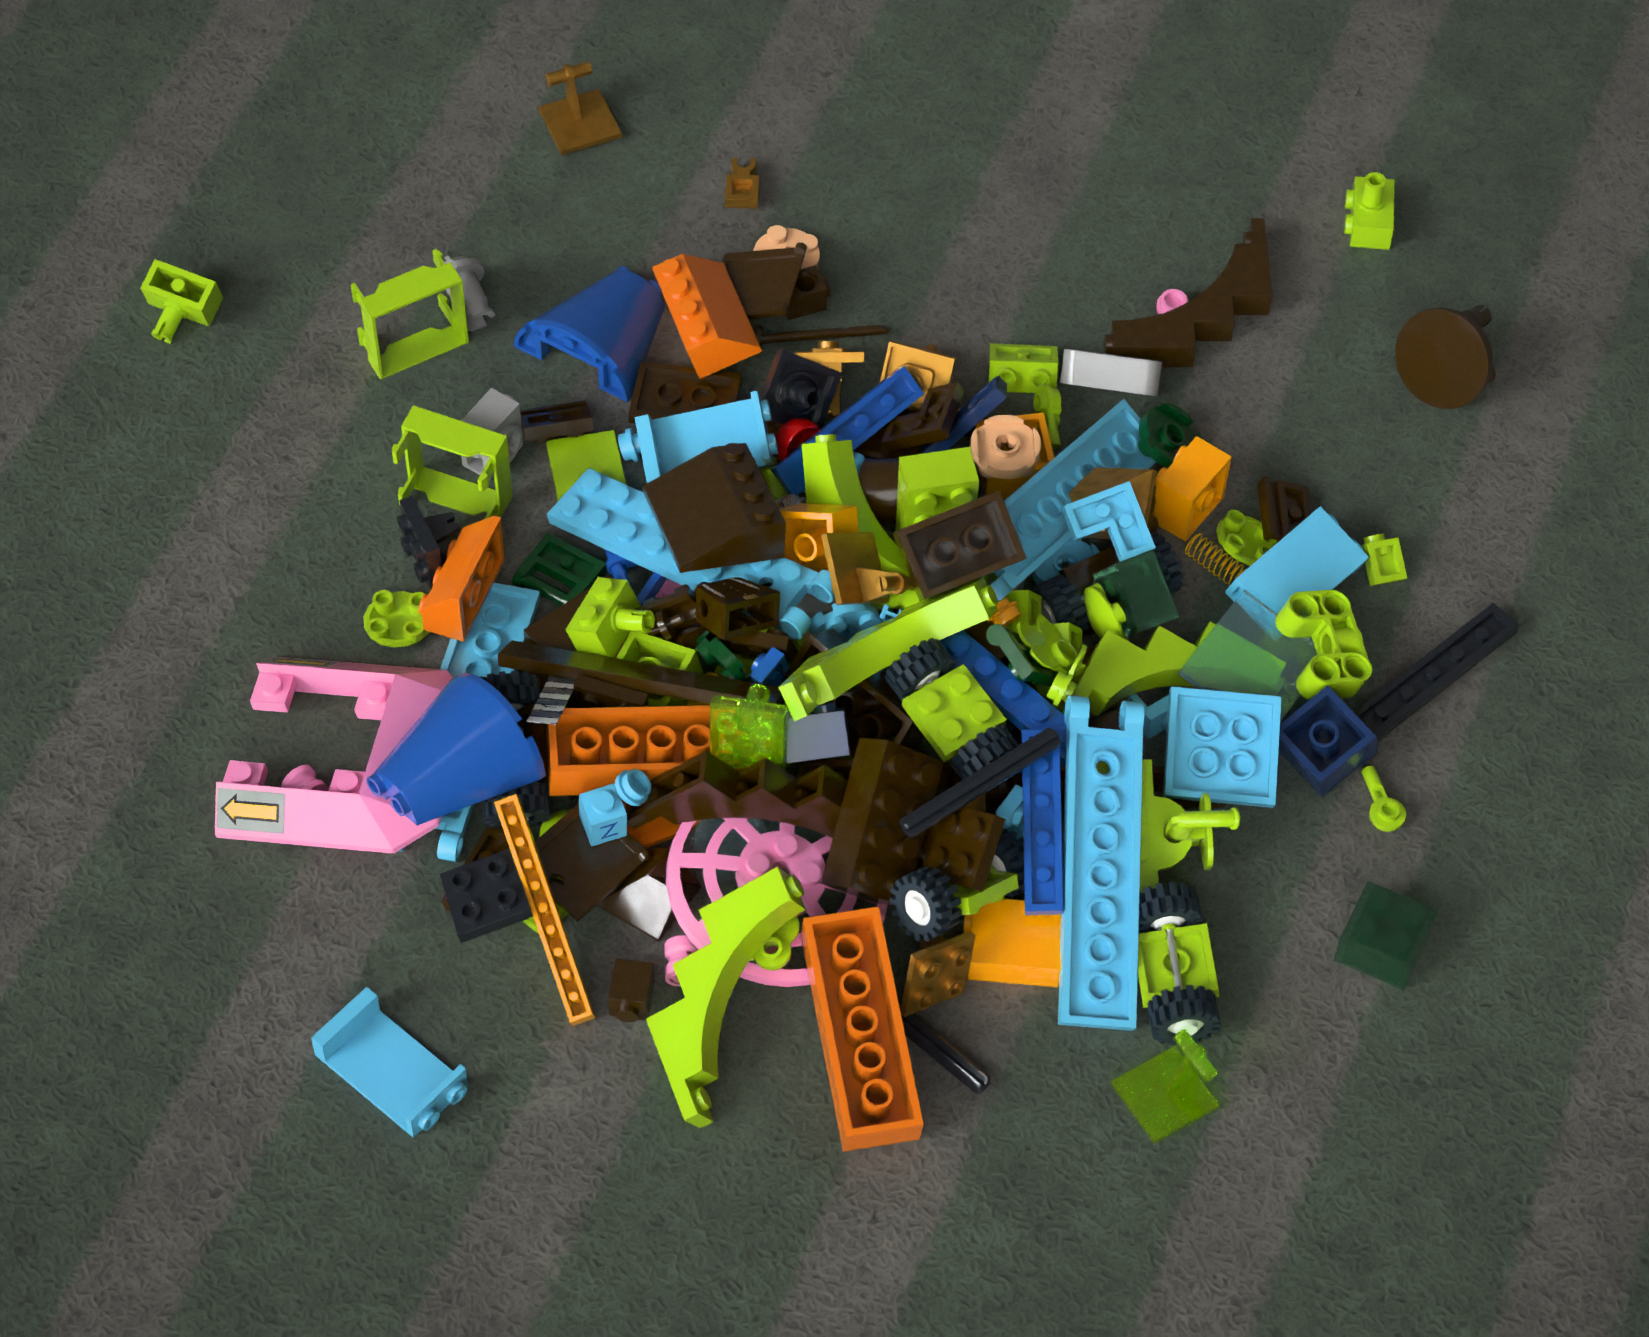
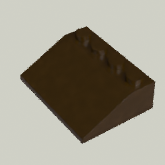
(717, 511)

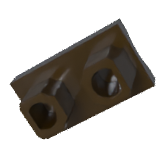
(671, 612)

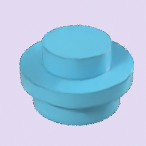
(629, 445)
(633, 787)

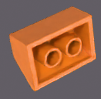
(464, 579)

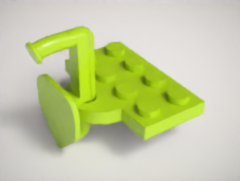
(1167, 847)

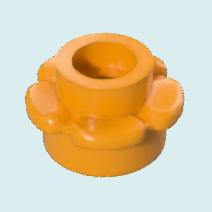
(1006, 612)

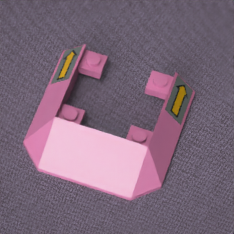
(349, 812)

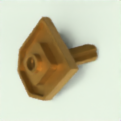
(832, 356)
(925, 365)

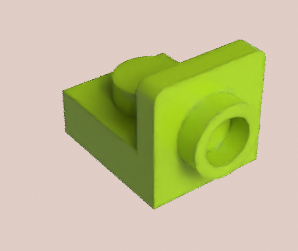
(1384, 560)

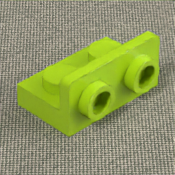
(1024, 366)

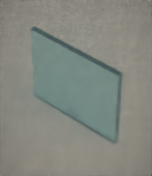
(1250, 655)

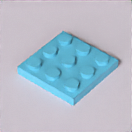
(1222, 746)

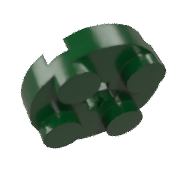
(1154, 436)
(716, 653)

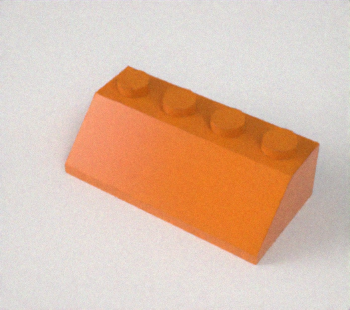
(706, 312)

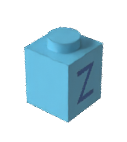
(602, 815)

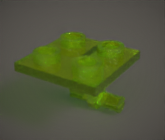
(1167, 1089)

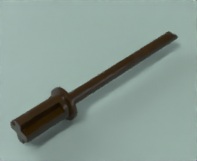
(818, 334)

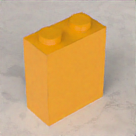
(1014, 945)

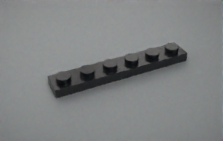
(1436, 671)

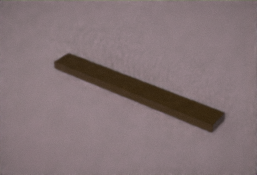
(626, 673)

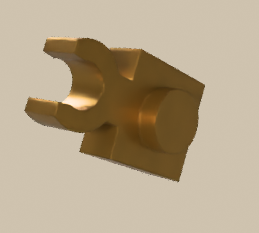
(742, 186)

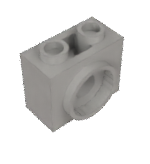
(498, 414)

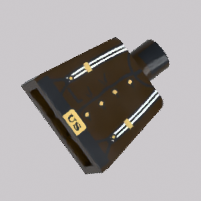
(736, 607)

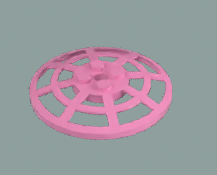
(758, 857)

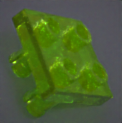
(748, 729)

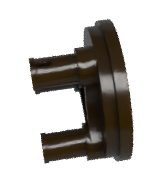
(1446, 356)

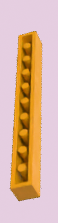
(544, 910)

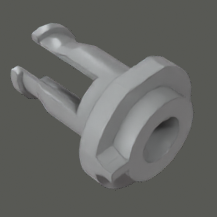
(475, 299)

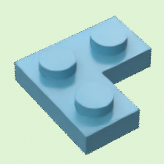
(1115, 511)

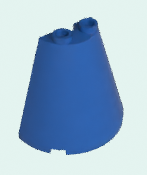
(603, 326)
(458, 754)

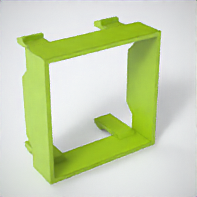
(402, 292)
(463, 440)

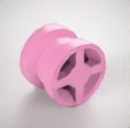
(304, 778)

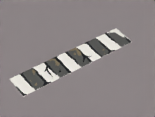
(552, 700)

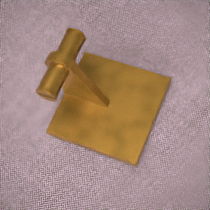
(578, 119)
(857, 570)
(937, 972)

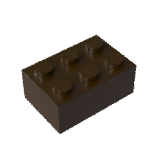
(959, 545)

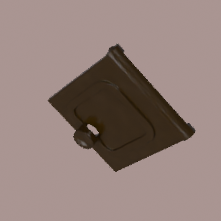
(765, 279)
(586, 870)

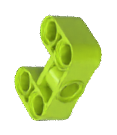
(1338, 642)

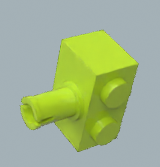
(1371, 211)
(180, 297)
(607, 618)

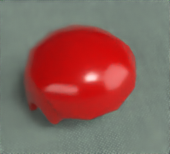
(794, 434)

